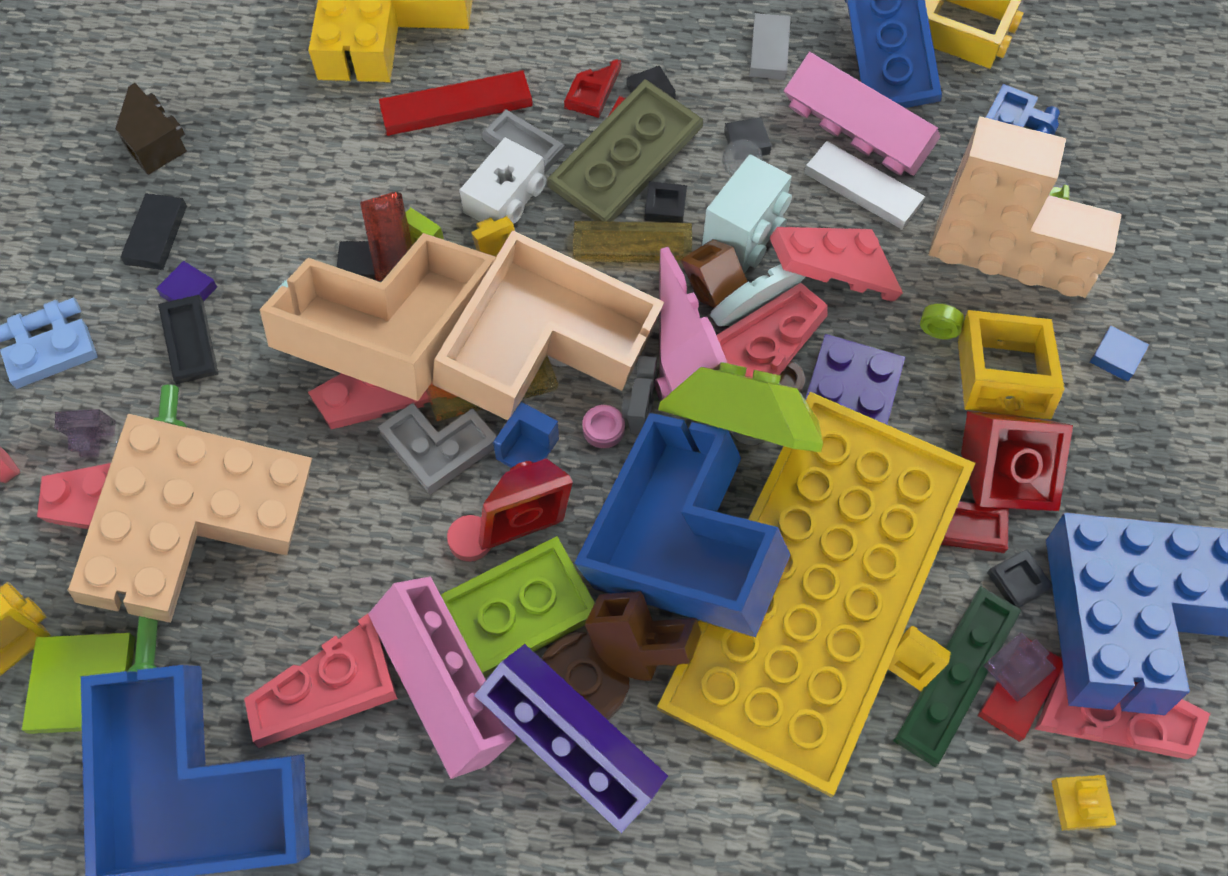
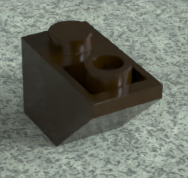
(147, 132)

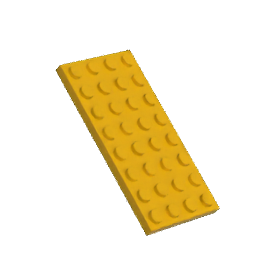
(860, 544)

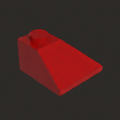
(1016, 460)
(524, 502)

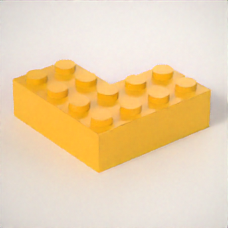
(371, 31)

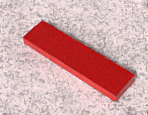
(455, 102)

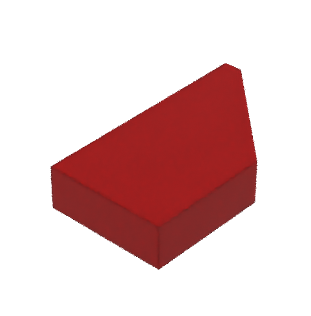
(592, 89)

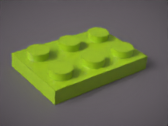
(520, 603)

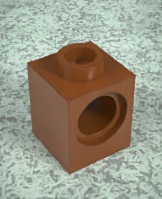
(714, 272)

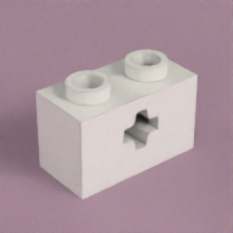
(503, 183)

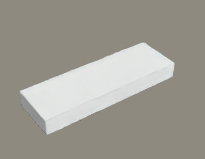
(864, 185)

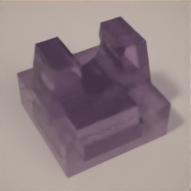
(85, 429)
(1020, 666)

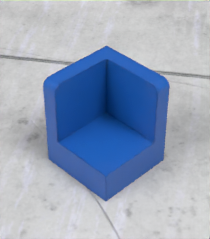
(526, 436)

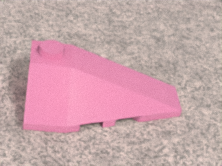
(684, 337)

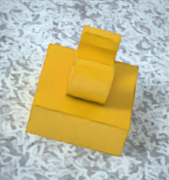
(492, 235)
(918, 658)
(1083, 802)

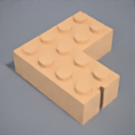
(1008, 222)
(536, 307)
(375, 328)
(166, 492)

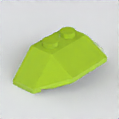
(747, 406)

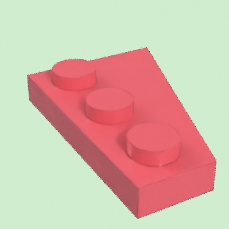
(837, 254)
(774, 332)
(353, 401)
(71, 496)
(332, 685)
(1170, 734)

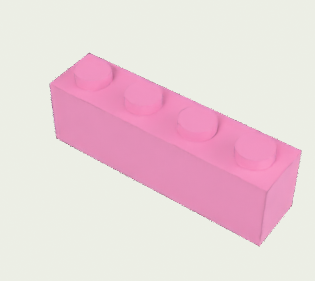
(861, 114)
(439, 675)

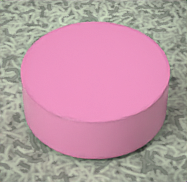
(603, 426)

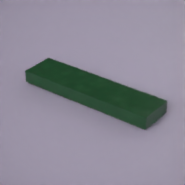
(948, 696)

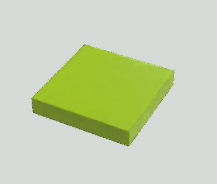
(56, 674)

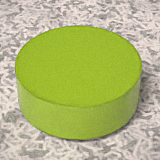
(942, 321)

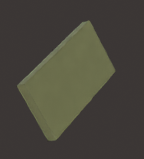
(625, 153)

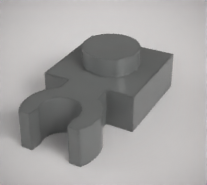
(640, 402)

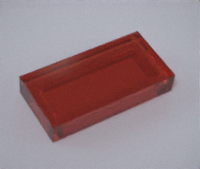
(386, 231)

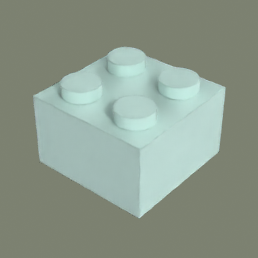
(749, 210)

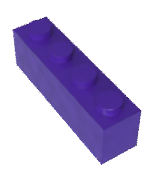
(572, 737)

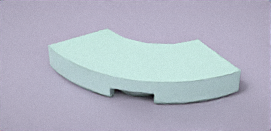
(754, 295)

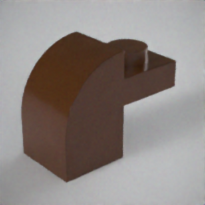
(634, 642)

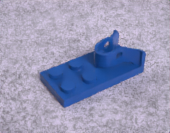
(895, 50)

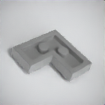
(437, 455)

